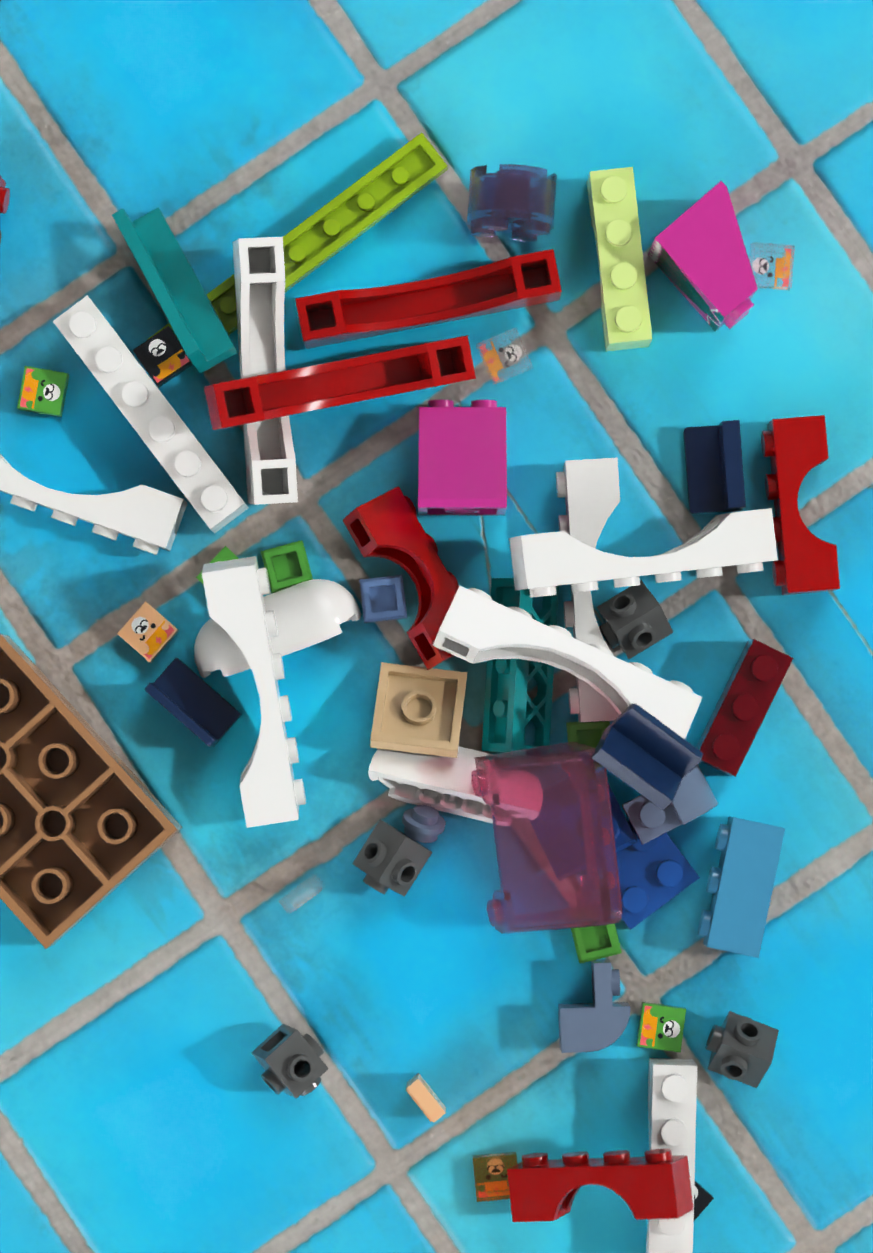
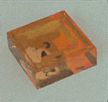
(492, 1176)

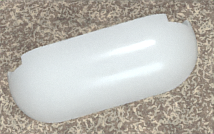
(303, 617)
(432, 781)

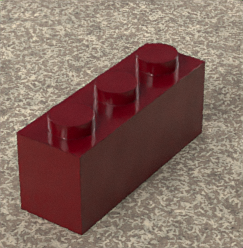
(742, 706)

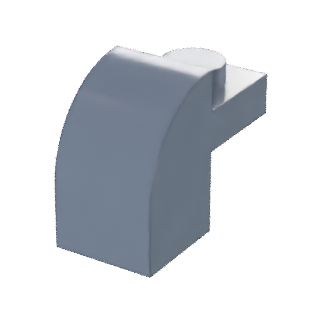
(691, 801)
(595, 1024)

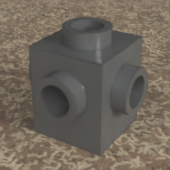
(633, 620)
(391, 859)
(741, 1049)
(290, 1062)

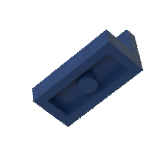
(714, 468)
(193, 702)
(646, 755)

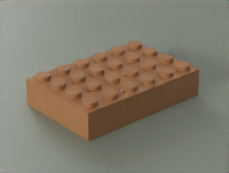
(68, 806)

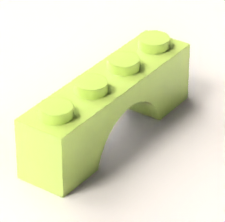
(619, 259)

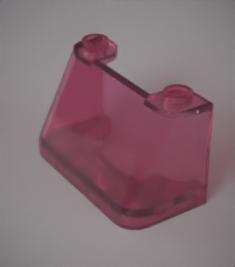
(550, 838)

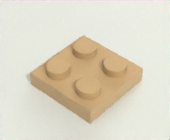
(418, 710)

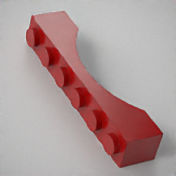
(388, 309)
(339, 382)

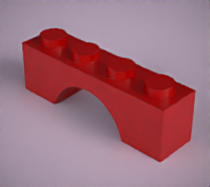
(391, 531)
(804, 560)
(650, 1185)

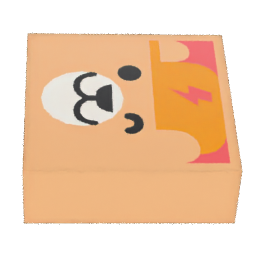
(148, 632)
(425, 1098)

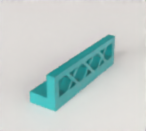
(176, 288)
(506, 697)

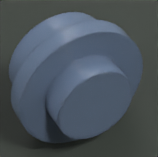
(423, 823)

